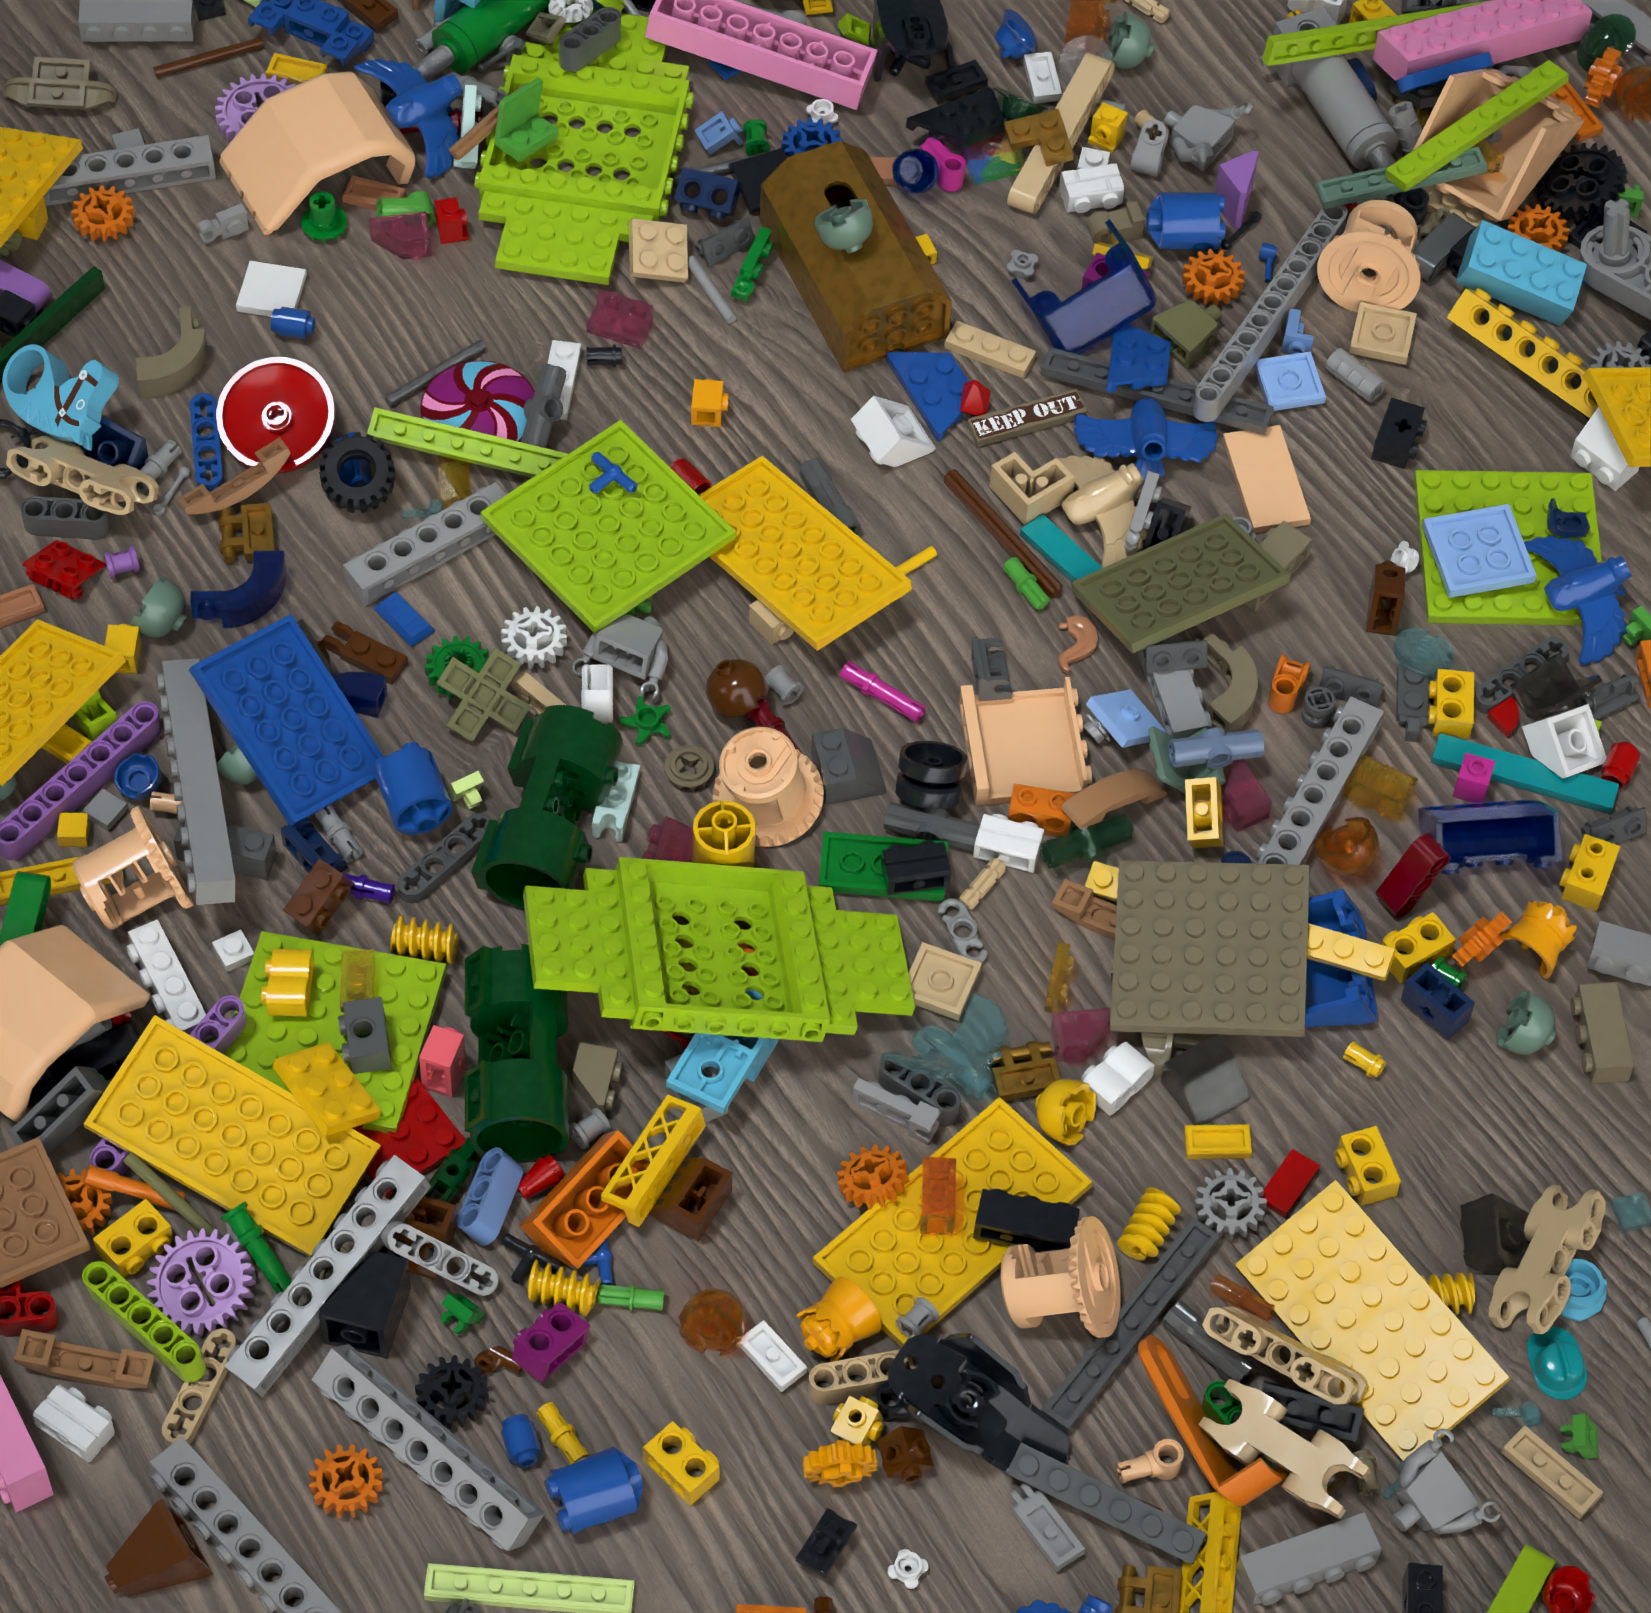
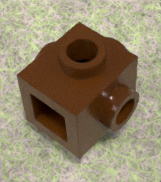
(905, 1454)

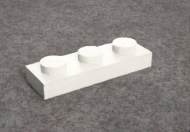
(566, 356)

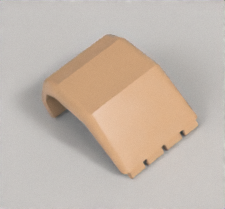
(306, 138)
(48, 999)

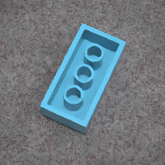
(1521, 273)

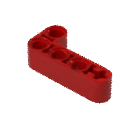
(24, 1307)

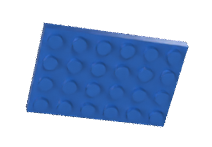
(289, 719)

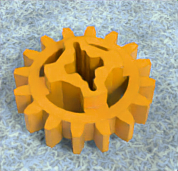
(839, 1463)

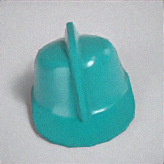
(1557, 1363)

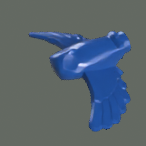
(420, 105)
(1147, 437)
(1588, 588)

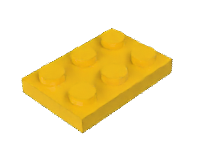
(326, 1089)

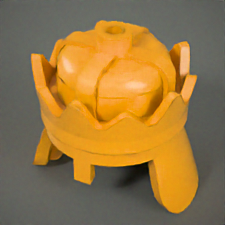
(1545, 931)
(839, 1319)

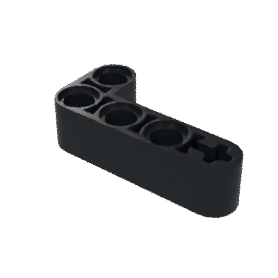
(102, 1053)

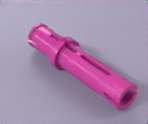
(871, 685)

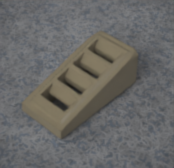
(545, 28)

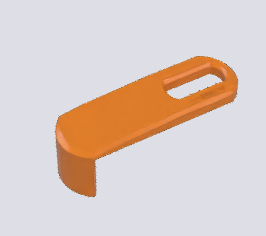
(1187, 1413)

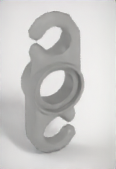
(963, 918)

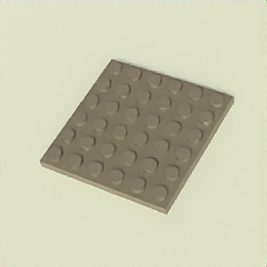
(1210, 948)

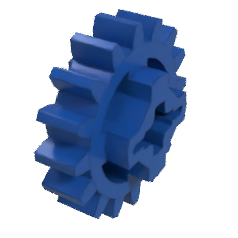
(808, 136)

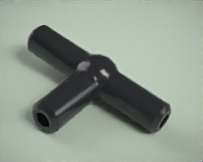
(898, 63)
(530, 1254)

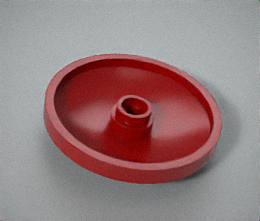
(273, 402)

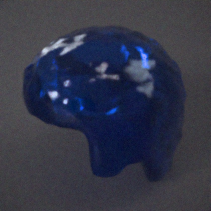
(915, 171)

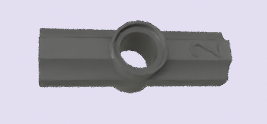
(544, 406)
(931, 825)

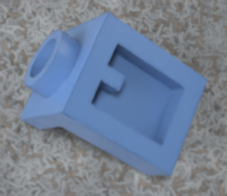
(719, 132)
(1294, 339)

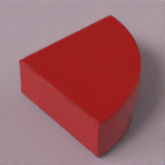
(1505, 716)

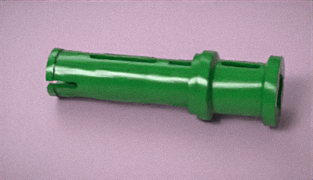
(250, 1236)

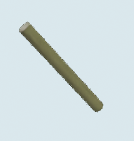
(167, 1193)

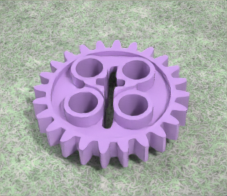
(240, 103)
(228, 1266)

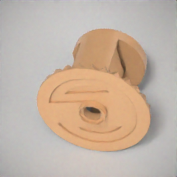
(1367, 246)
(772, 783)
(125, 852)
(1065, 1281)

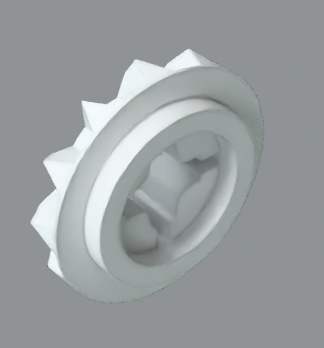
(575, 12)

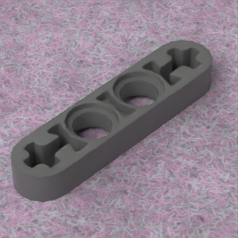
(1515, 671)
(442, 855)

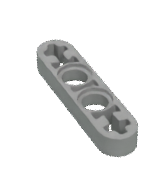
(440, 1258)

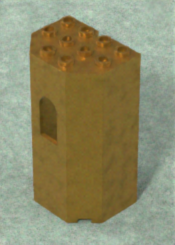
(859, 299)

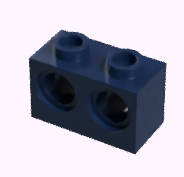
(710, 186)

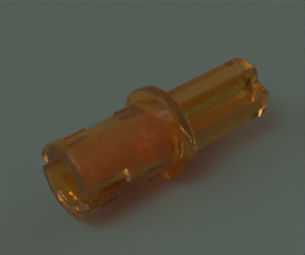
(1241, 1297)

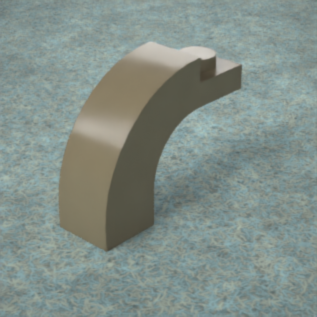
(178, 366)
(1238, 669)

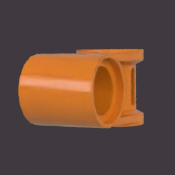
(1287, 684)

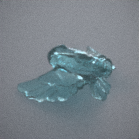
(964, 1053)

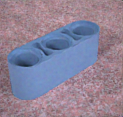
(489, 1196)

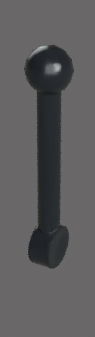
(1226, 243)

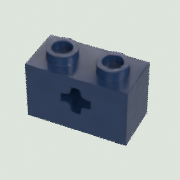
(1437, 1001)

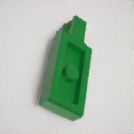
(752, 265)

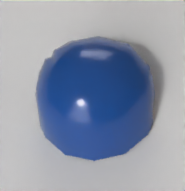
(138, 776)

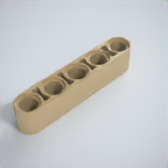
(838, 1375)

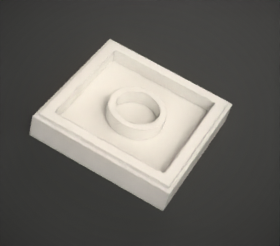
(270, 287)

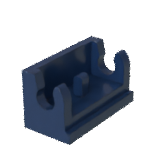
(308, 846)

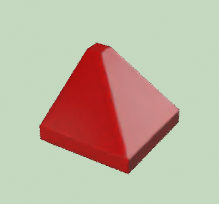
(975, 398)

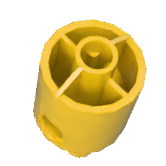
(724, 835)

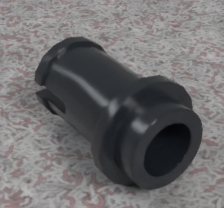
(604, 356)

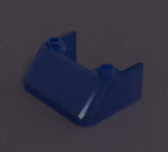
(1096, 309)

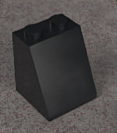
(368, 1306)

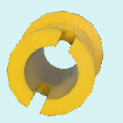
(1364, 1059)

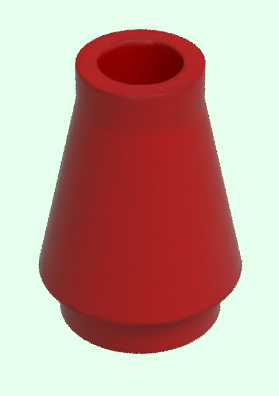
(540, 1177)

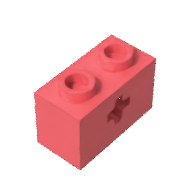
(443, 1060)

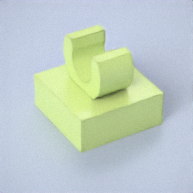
(467, 789)

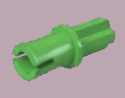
(1025, 583)
(631, 1297)

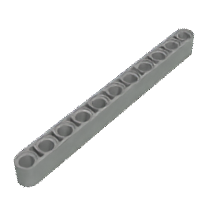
(1266, 316)

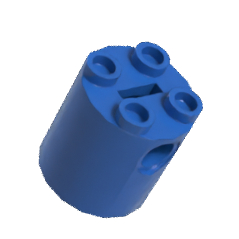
(1186, 221)
(413, 789)
(595, 1490)

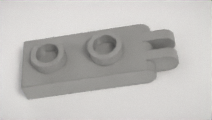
(1142, 515)
(1045, 1527)

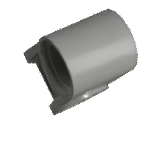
(1150, 153)

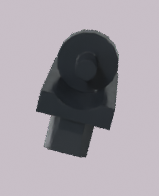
(826, 1543)

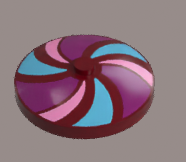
(479, 398)

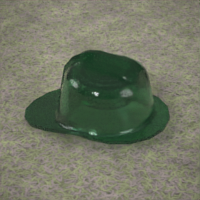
(1610, 31)
(1017, 106)

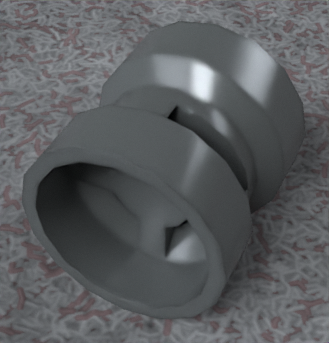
(1318, 707)

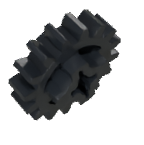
(466, 1397)

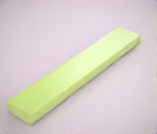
(528, 1589)

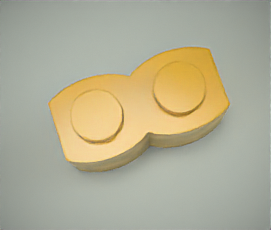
(289, 982)

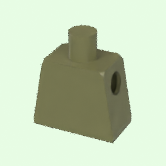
(1188, 330)

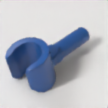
(1268, 253)

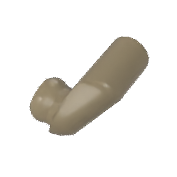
(1431, 222)

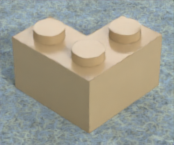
(1029, 491)

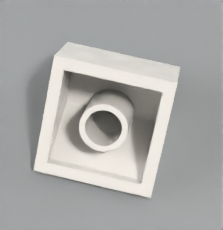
(891, 432)
(1600, 454)

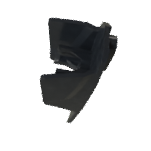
(909, 30)
(981, 1399)

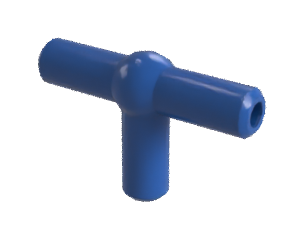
(612, 473)
(602, 1258)

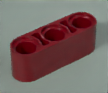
(1413, 875)

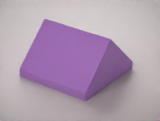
(1236, 183)

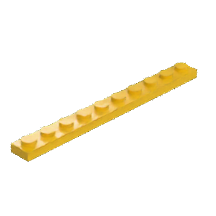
(1322, 944)

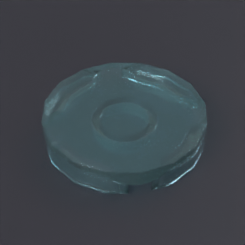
(1422, 652)

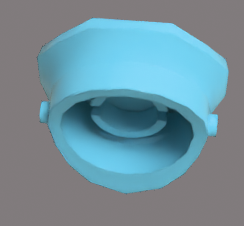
(1587, 1290)

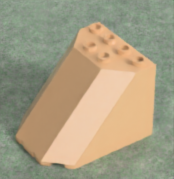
(1527, 142)

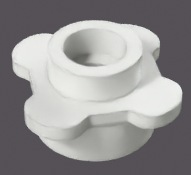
(822, 109)
(1405, 557)
(911, 1559)

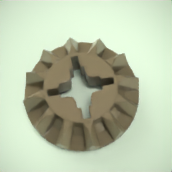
(689, 756)

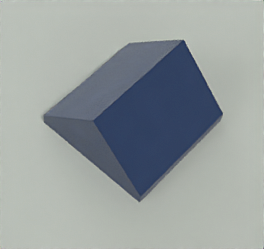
(117, 445)

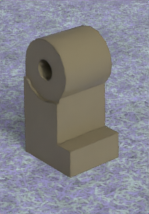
(1127, 221)

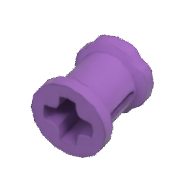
(121, 562)

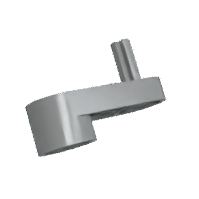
(1619, 259)

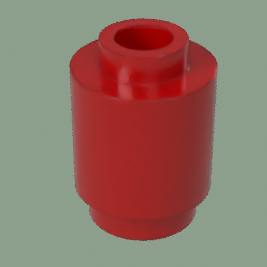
(1620, 763)

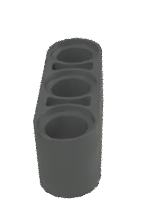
(590, 39)
(1435, 248)
(63, 518)
(936, 1091)

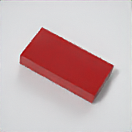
(1289, 1182)

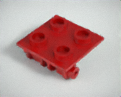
(62, 568)

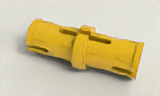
(561, 1433)

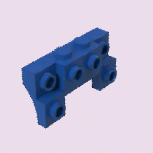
(317, 24)

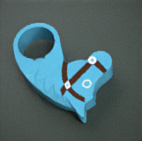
(58, 404)

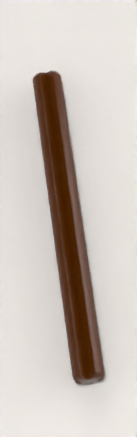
(1002, 532)

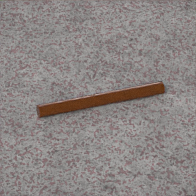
(208, 57)

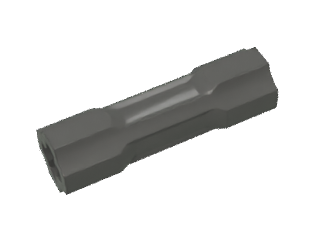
(820, 483)
(1188, 1327)

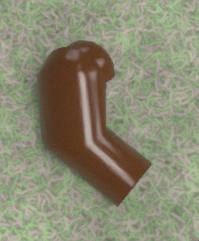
(495, 1359)

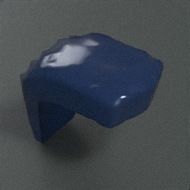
(1566, 523)

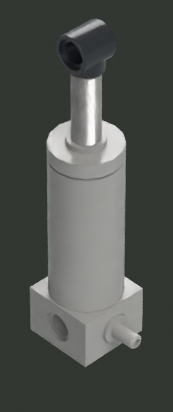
(1346, 107)

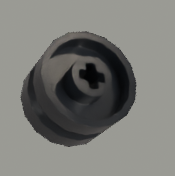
(931, 774)

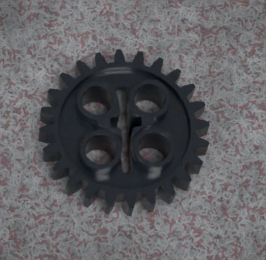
(1582, 181)

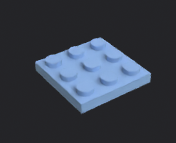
(1479, 550)

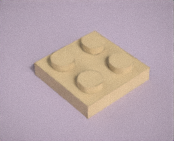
(658, 250)
(1382, 333)
(942, 980)

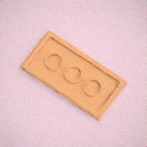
(1266, 479)

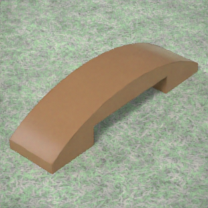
(242, 486)
(1112, 793)
(1086, 910)
(83, 1363)

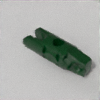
(459, 1165)

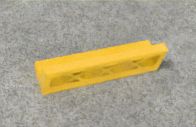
(661, 1167)
(1216, 1557)

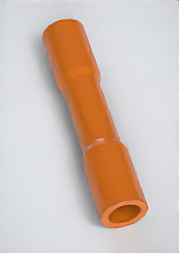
(113, 1181)

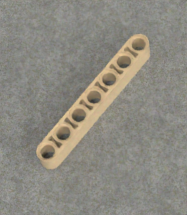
(1075, 109)

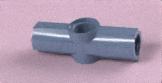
(1215, 748)

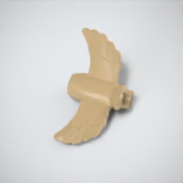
(1107, 498)

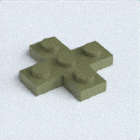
(483, 695)

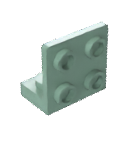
(1176, 775)

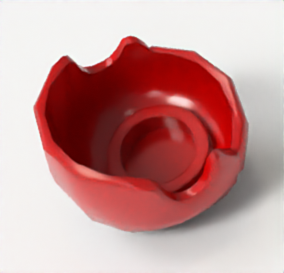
(1568, 1591)

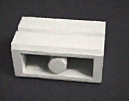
(1091, 188)
(1009, 841)
(74, 1422)

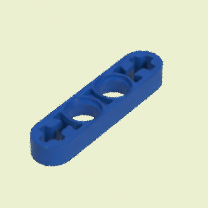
(1441, 73)
(206, 443)

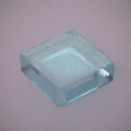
(1632, 1212)

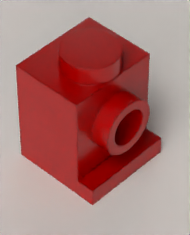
(450, 221)

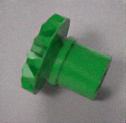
(323, 218)

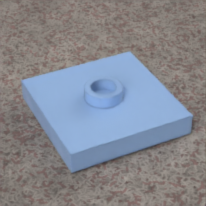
(1289, 381)
(1124, 717)

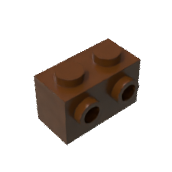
(319, 896)

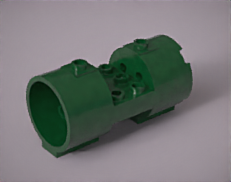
(565, 767)
(516, 1090)

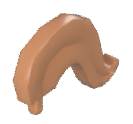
(1086, 641)

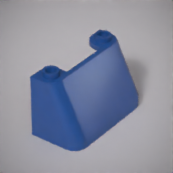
(1333, 993)

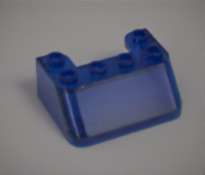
(1494, 833)

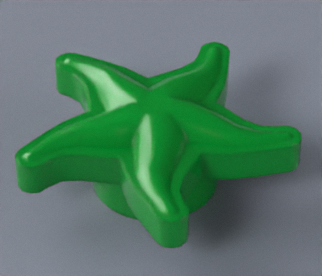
(647, 721)

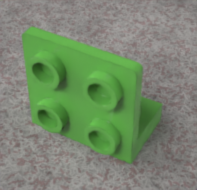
(519, 126)

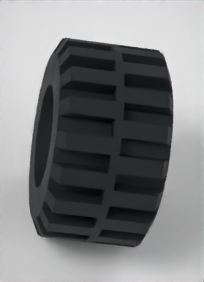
(352, 448)

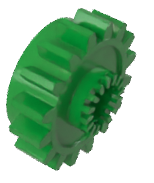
(464, 651)

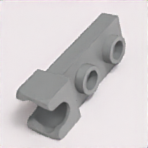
(919, 1119)

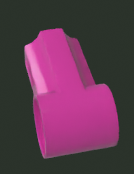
(950, 165)

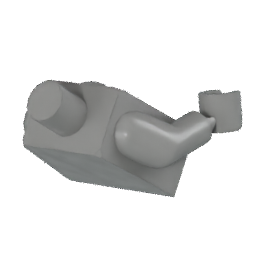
(1203, 132)
(631, 647)
(1436, 1494)

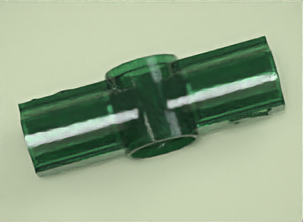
(1087, 841)

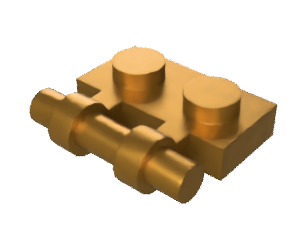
(256, 527)
(1024, 1078)
(1159, 1587)

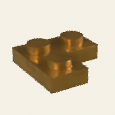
(1042, 129)

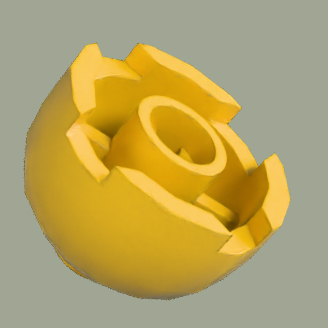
(1065, 1109)

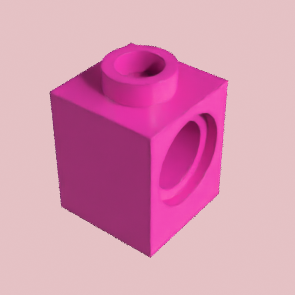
(1473, 778)

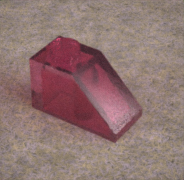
(402, 234)
(1244, 798)
(1079, 1033)

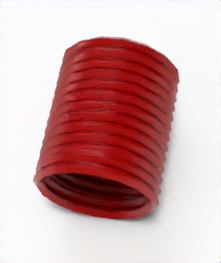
(690, 475)

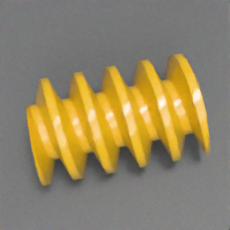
(424, 940)
(1148, 1225)
(562, 1289)
(1455, 1292)

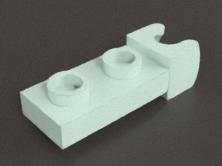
(471, 104)
(616, 808)

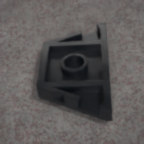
(962, 120)

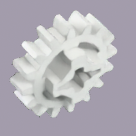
(534, 637)

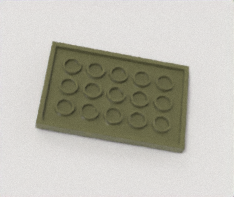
(1180, 583)

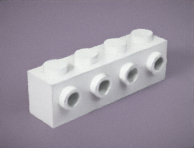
(165, 977)

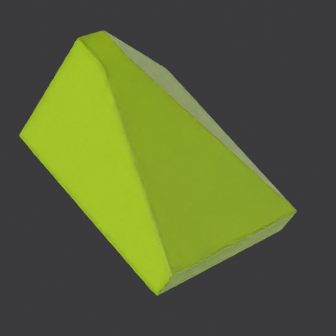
(854, 29)

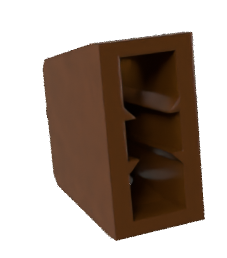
(1386, 584)

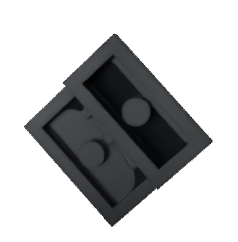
(753, 173)

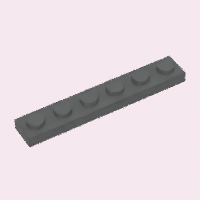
(1107, 1503)

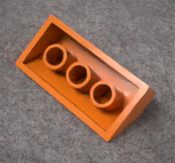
(572, 1216)

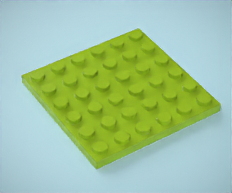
(1528, 496)
(613, 545)
(409, 1001)

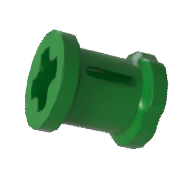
(756, 138)
(1453, 975)

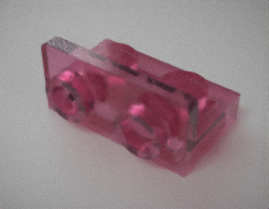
(620, 319)
(669, 841)

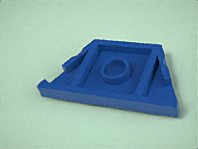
(1137, 359)
(933, 385)

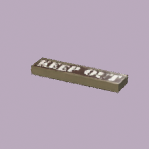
(1026, 418)

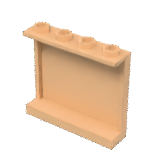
(1024, 742)

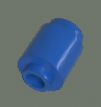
(292, 322)
(521, 1441)

